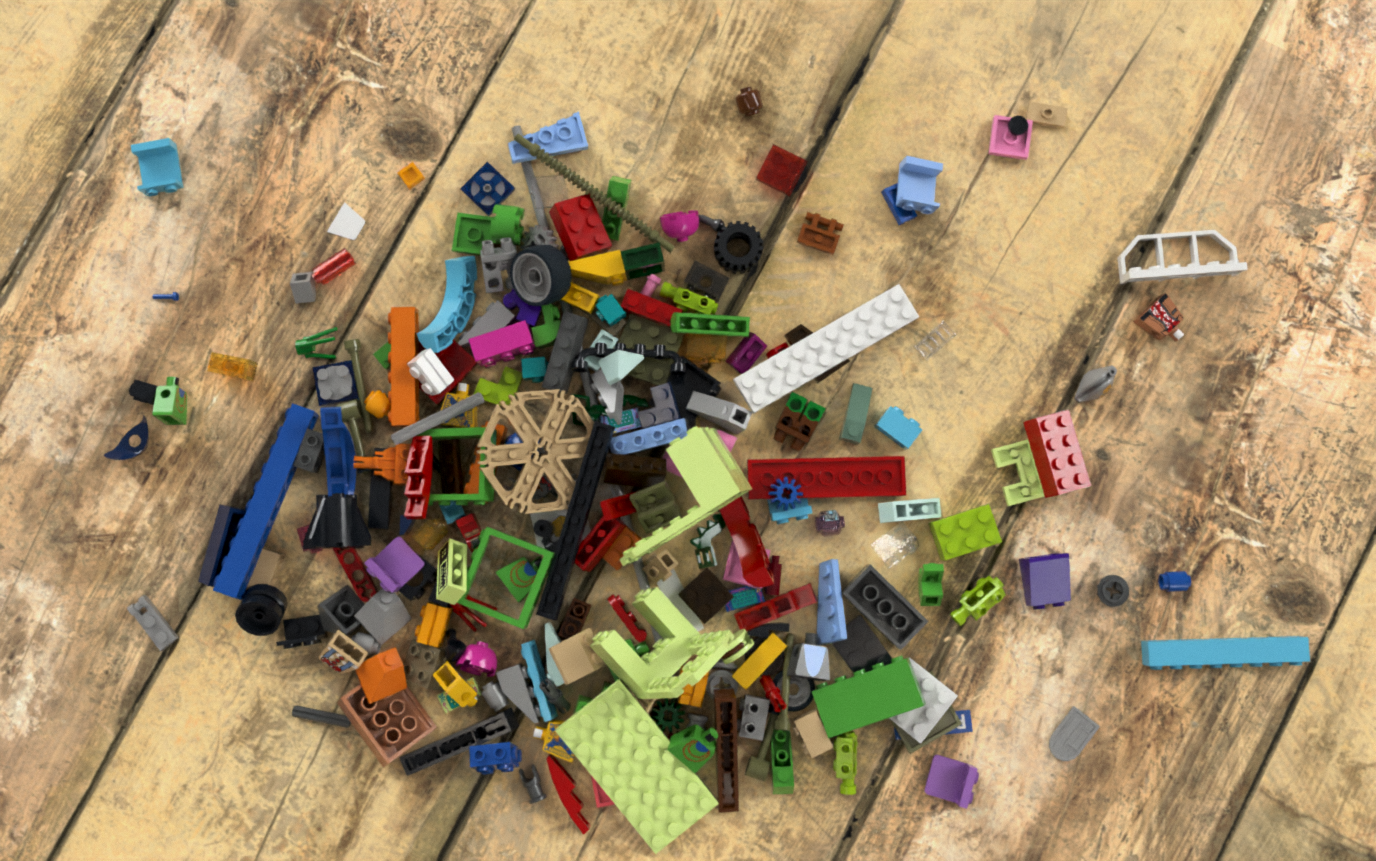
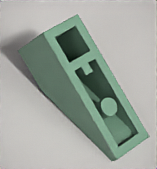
(856, 414)

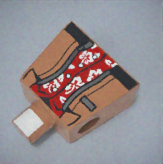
(1161, 319)

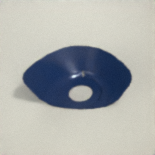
(124, 450)

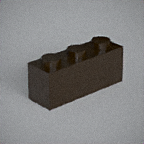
(633, 470)

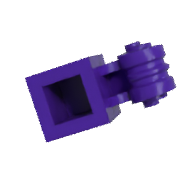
(526, 312)

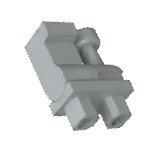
(496, 260)

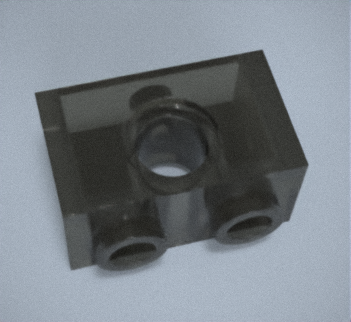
(700, 272)

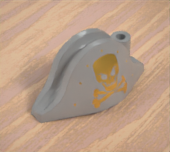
(1095, 384)

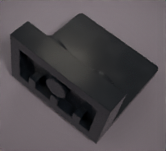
(302, 629)

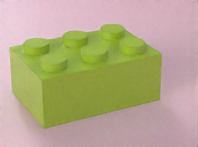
(965, 532)

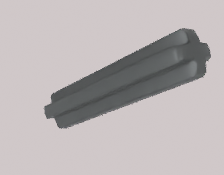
(321, 716)

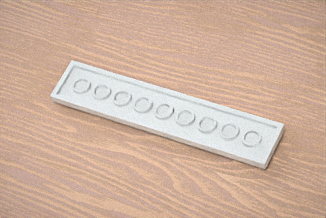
(825, 348)

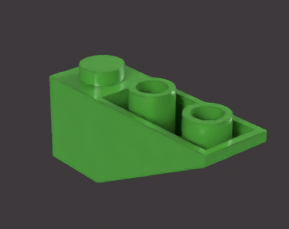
(619, 191)
(781, 763)

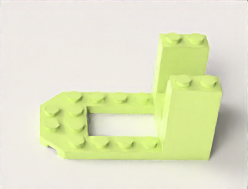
(709, 475)
(653, 672)

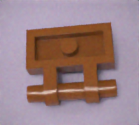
(818, 238)

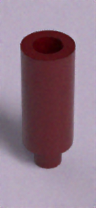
(776, 569)

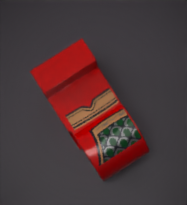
(470, 530)

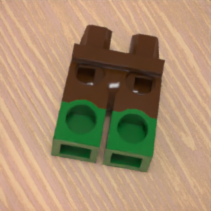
(797, 427)

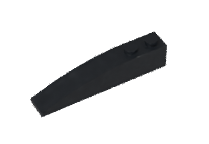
(459, 741)

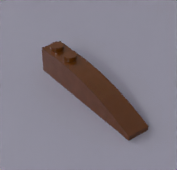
(726, 749)

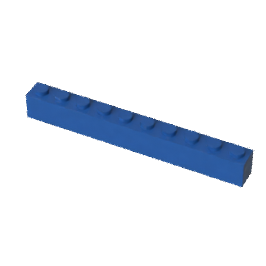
(265, 504)

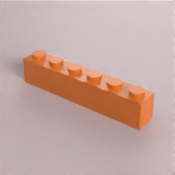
(404, 347)

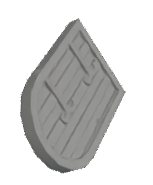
(1072, 735)

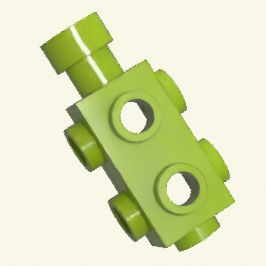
(692, 303)
(979, 600)
(845, 758)

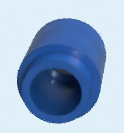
(1174, 581)

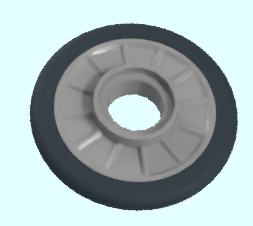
(803, 697)

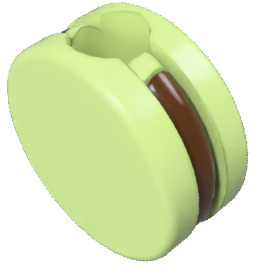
(738, 647)

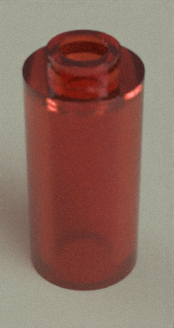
(333, 267)

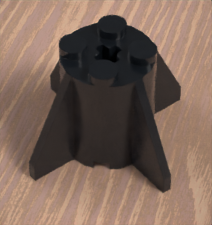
(337, 524)

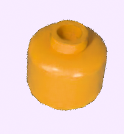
(378, 404)

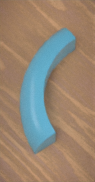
(456, 305)

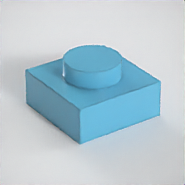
(452, 512)

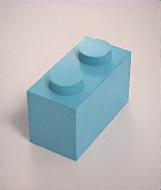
(898, 427)

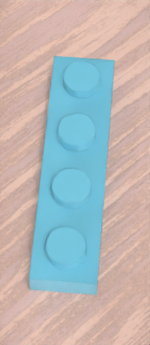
(537, 674)

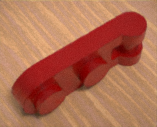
(627, 617)

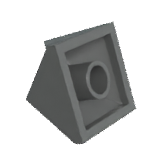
(339, 611)

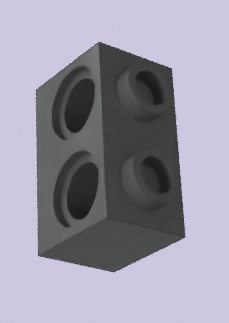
(311, 452)

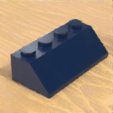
(223, 531)

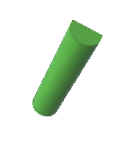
(710, 324)

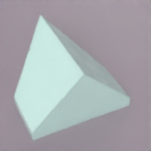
(619, 364)

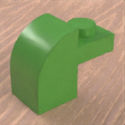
(546, 334)
(930, 584)

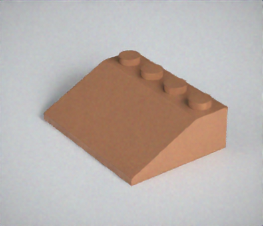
(388, 724)

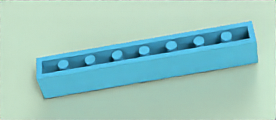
(1225, 651)

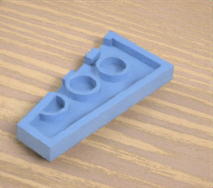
(558, 139)
(830, 610)

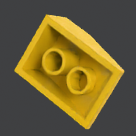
(601, 268)

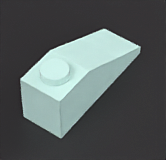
(909, 510)
(552, 639)

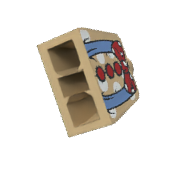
(342, 654)

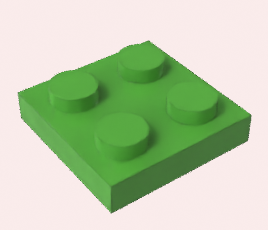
(470, 232)

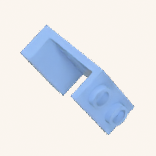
(917, 184)

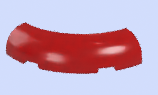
(748, 544)

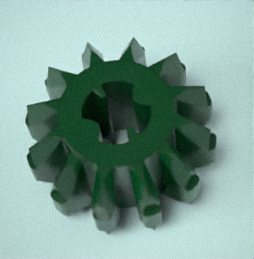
(675, 715)

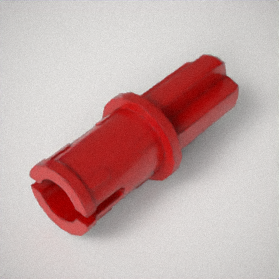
(772, 693)

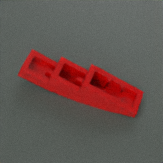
(419, 477)
(776, 607)
(564, 785)

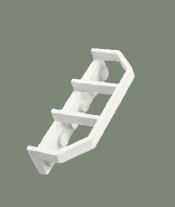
(1175, 271)

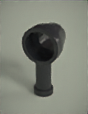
(454, 648)

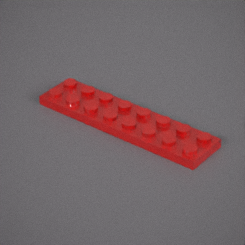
(829, 476)

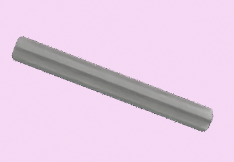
(437, 418)

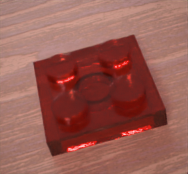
(781, 170)

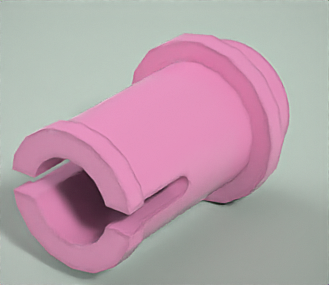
(650, 286)

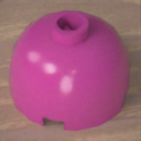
(680, 224)
(478, 659)

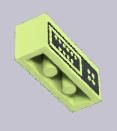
(452, 571)

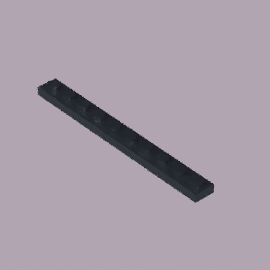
(575, 521)

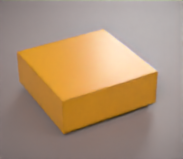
(411, 175)

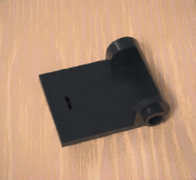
(683, 386)

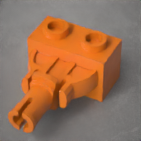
(391, 463)

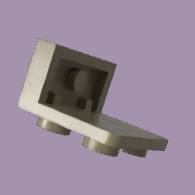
(422, 663)

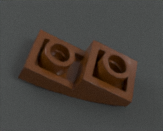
(574, 618)

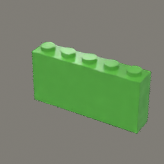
(868, 696)

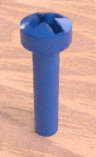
(175, 296)

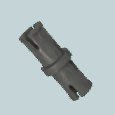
(555, 696)

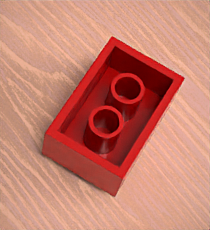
(580, 227)

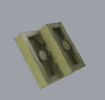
(655, 506)

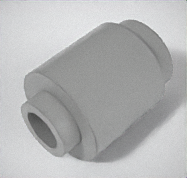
(367, 642)
(494, 696)

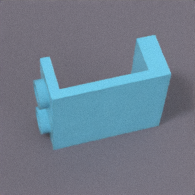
(158, 166)

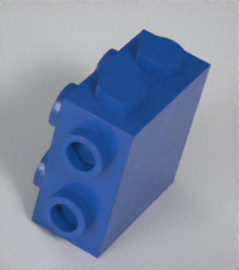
(495, 757)

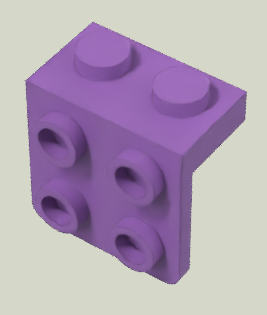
(395, 565)
(951, 780)

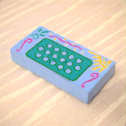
(629, 421)

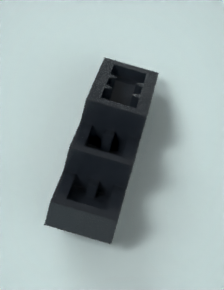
(380, 501)

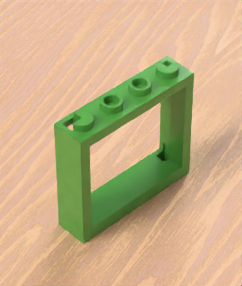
(486, 491)
(535, 590)

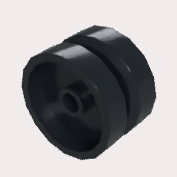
(261, 609)

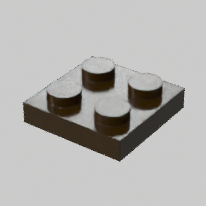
(706, 595)

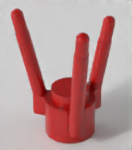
(461, 609)

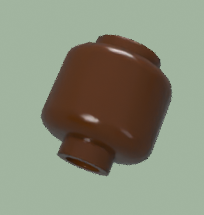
(749, 101)

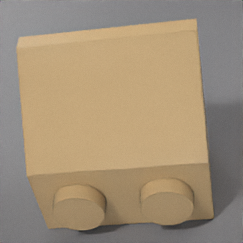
(576, 657)

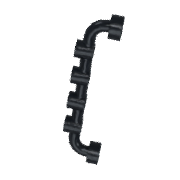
(602, 351)

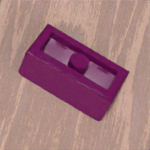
(746, 353)

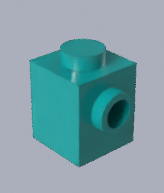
(609, 310)
(534, 369)

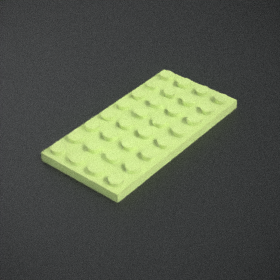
(634, 767)

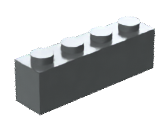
(565, 350)

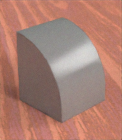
(303, 287)

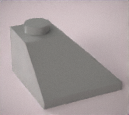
(383, 615)

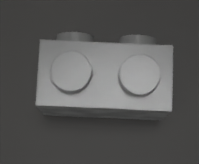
(753, 717)

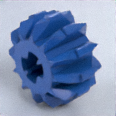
(792, 496)

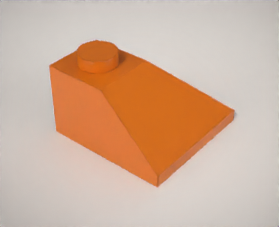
(382, 675)

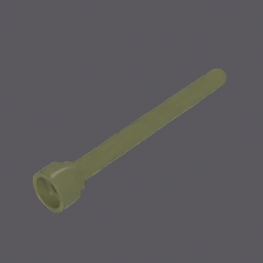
(352, 347)
(782, 721)

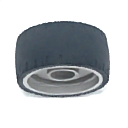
(540, 275)

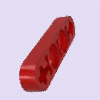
(349, 569)

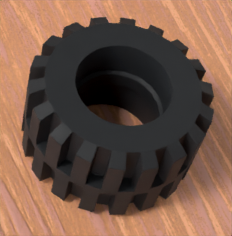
(739, 231)

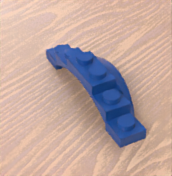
(338, 452)

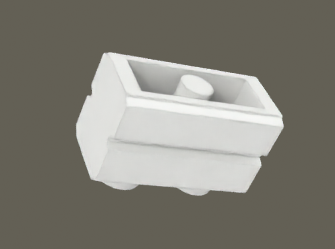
(430, 372)

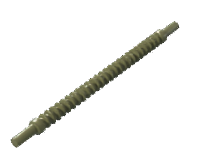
(535, 150)

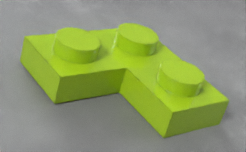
(508, 384)

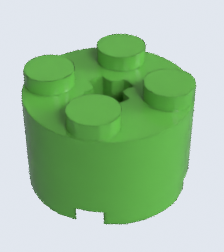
(507, 224)

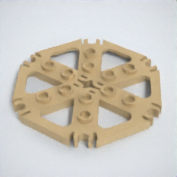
(521, 453)

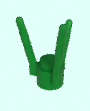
(307, 344)

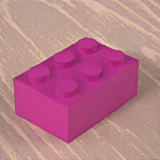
(503, 344)

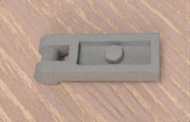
(153, 623)

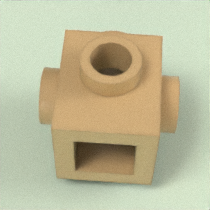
(660, 566)

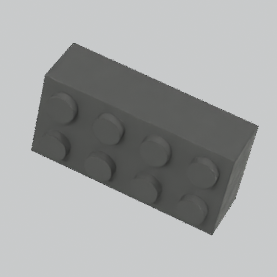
(884, 607)

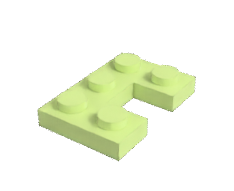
(1022, 456)

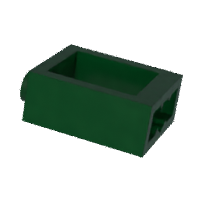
(641, 258)

